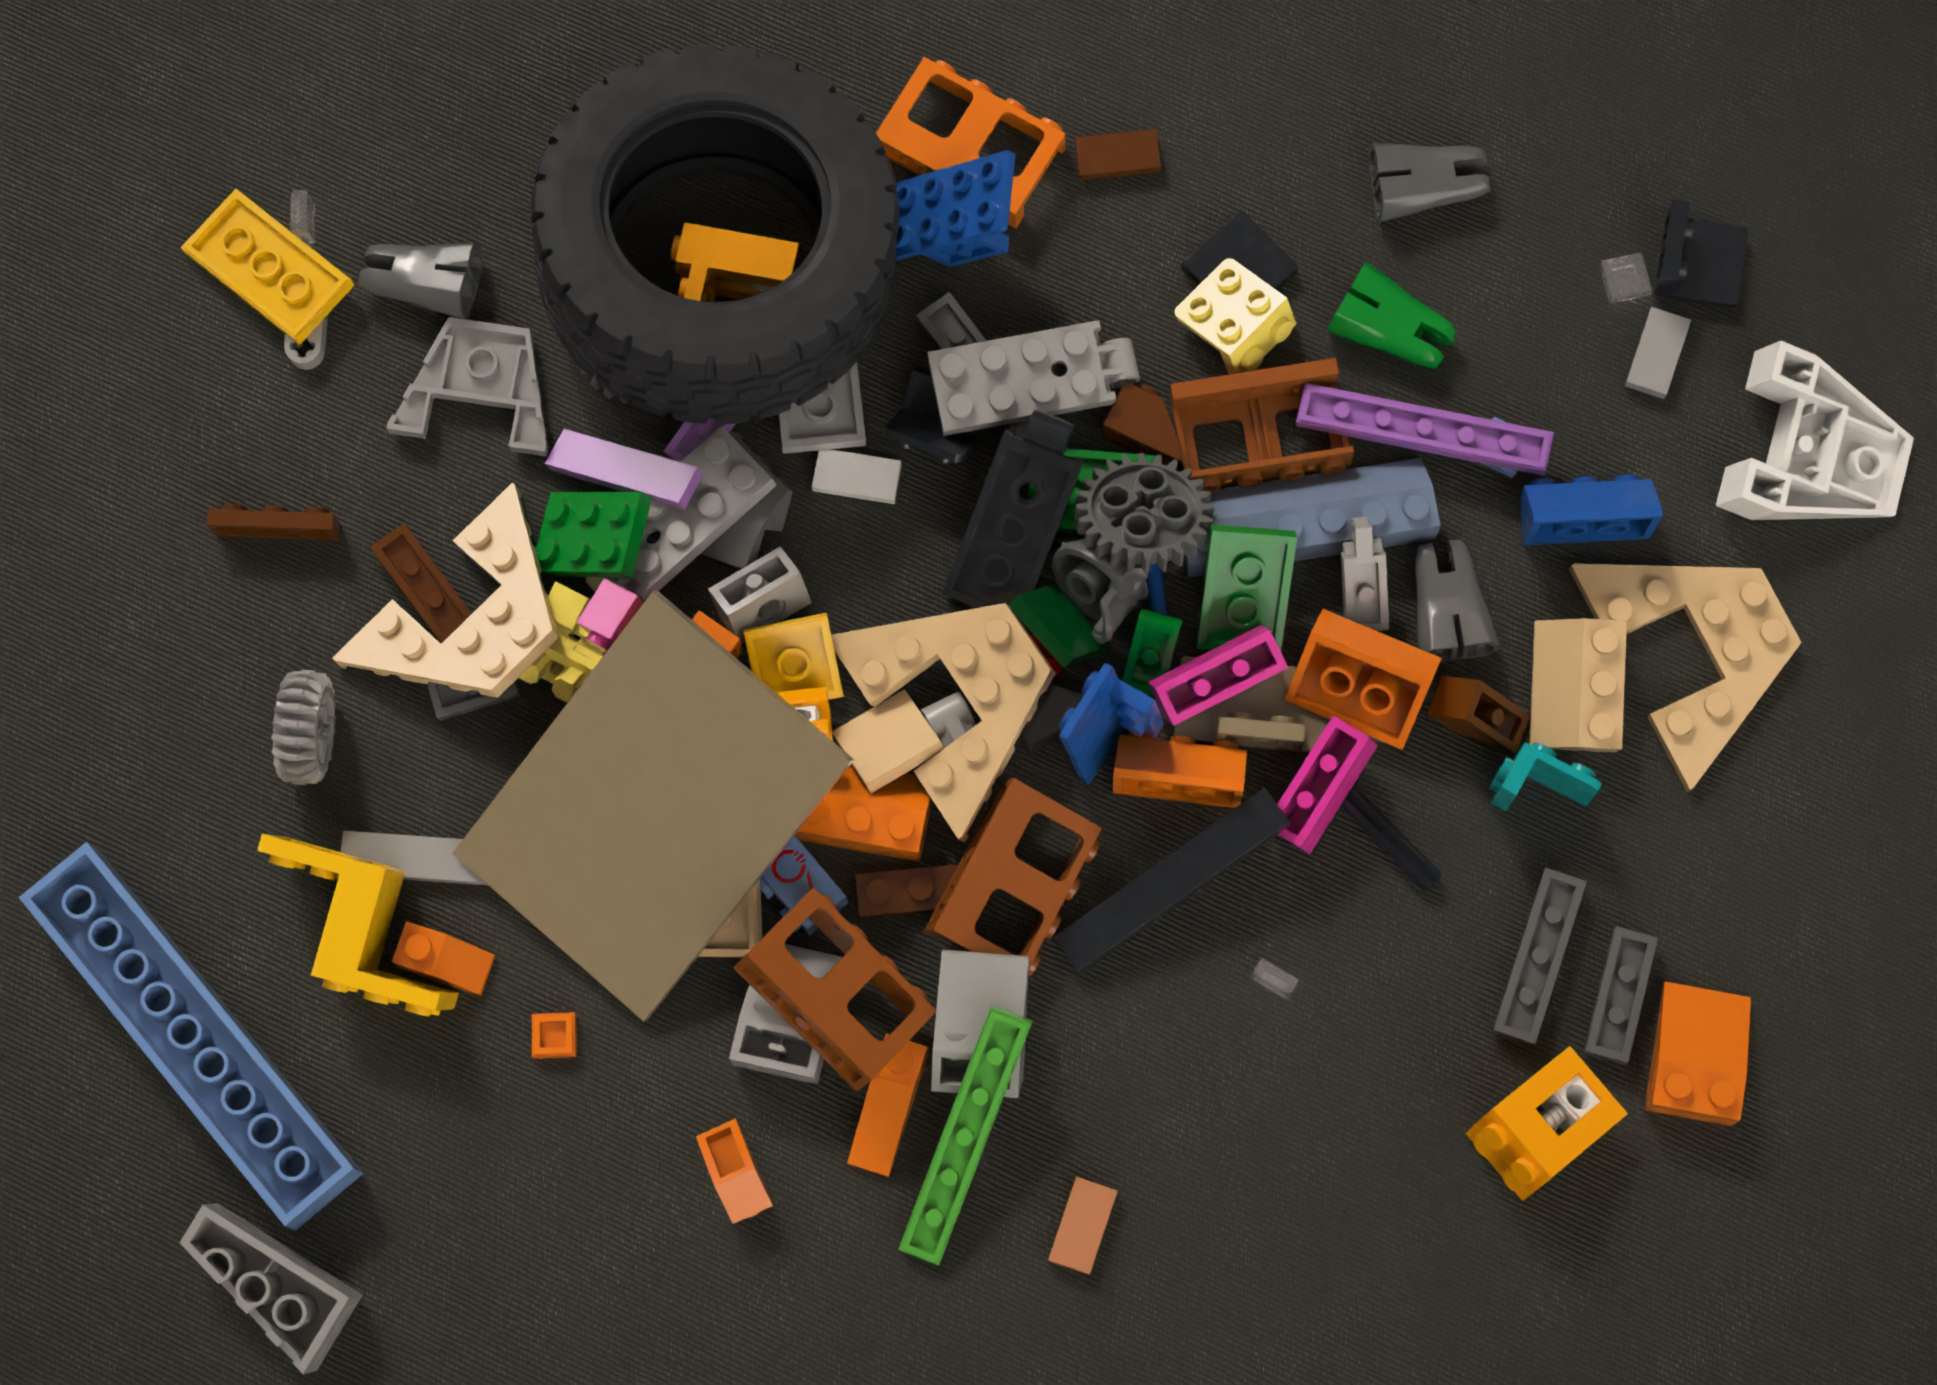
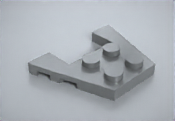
(483, 367)

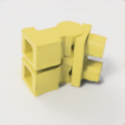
(568, 658)

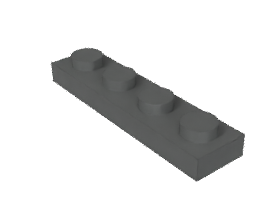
(1539, 956)

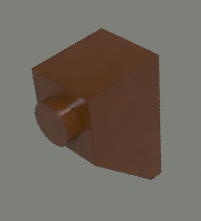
(1142, 424)
(1478, 713)

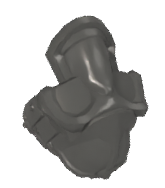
(1097, 588)

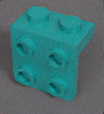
(1542, 766)

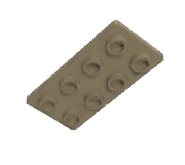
(1257, 718)

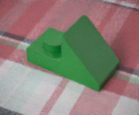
(1151, 649)

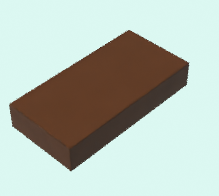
(1117, 154)

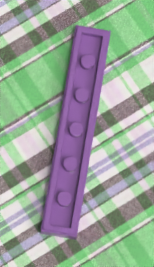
(1425, 429)

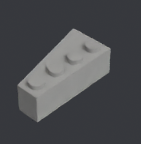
(279, 1288)

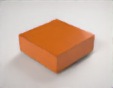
(554, 1035)

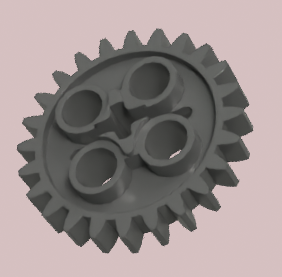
(1144, 513)

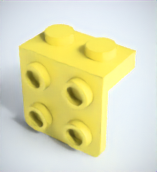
(1237, 315)

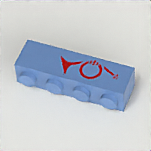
(793, 876)

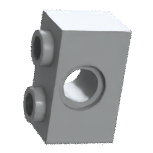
(760, 593)

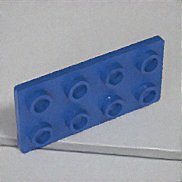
(957, 211)
(1101, 717)

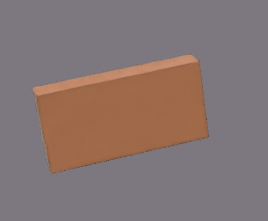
(1082, 1225)

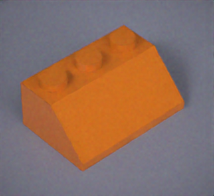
(1362, 678)
(1180, 770)
(879, 823)

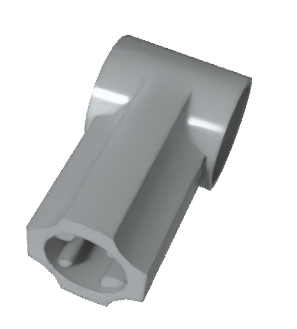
(949, 718)

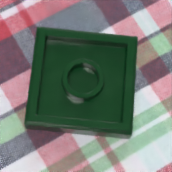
(1058, 625)

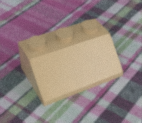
(1578, 684)

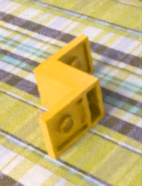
(358, 926)

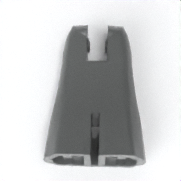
(1423, 177)
(427, 276)
(1451, 607)

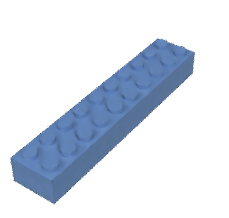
(191, 1036)

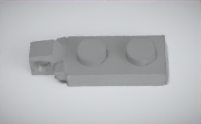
(1365, 577)

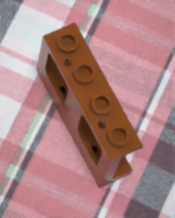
(1255, 401)
(993, 865)
(819, 1005)

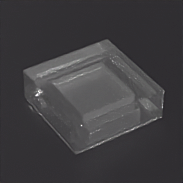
(303, 216)
(1625, 278)
(1274, 978)

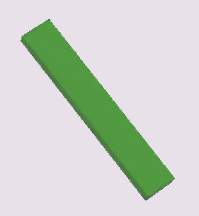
(965, 1135)

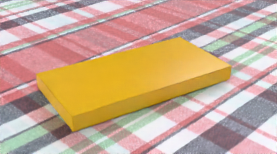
(267, 266)

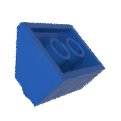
(1589, 510)

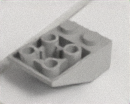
(965, 993)
(767, 1041)

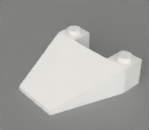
(1828, 448)

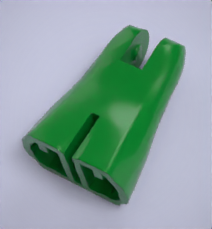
(1391, 320)

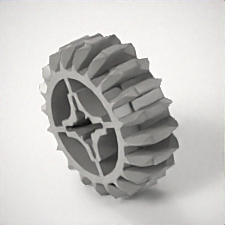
(303, 727)

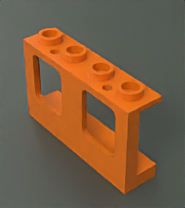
(927, 152)

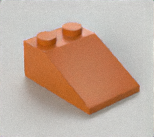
(1700, 1055)

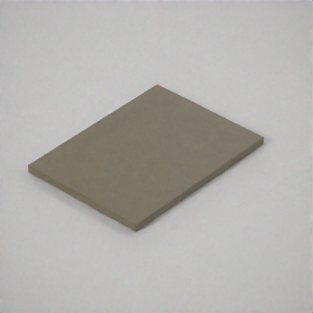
(652, 805)

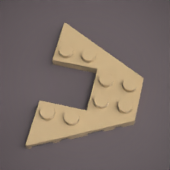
(1738, 626)
(495, 640)
(994, 668)

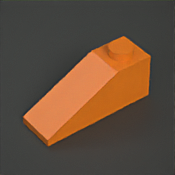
(887, 1110)

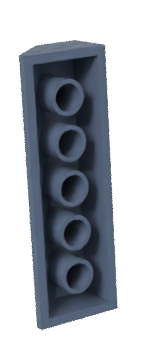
(1320, 508)

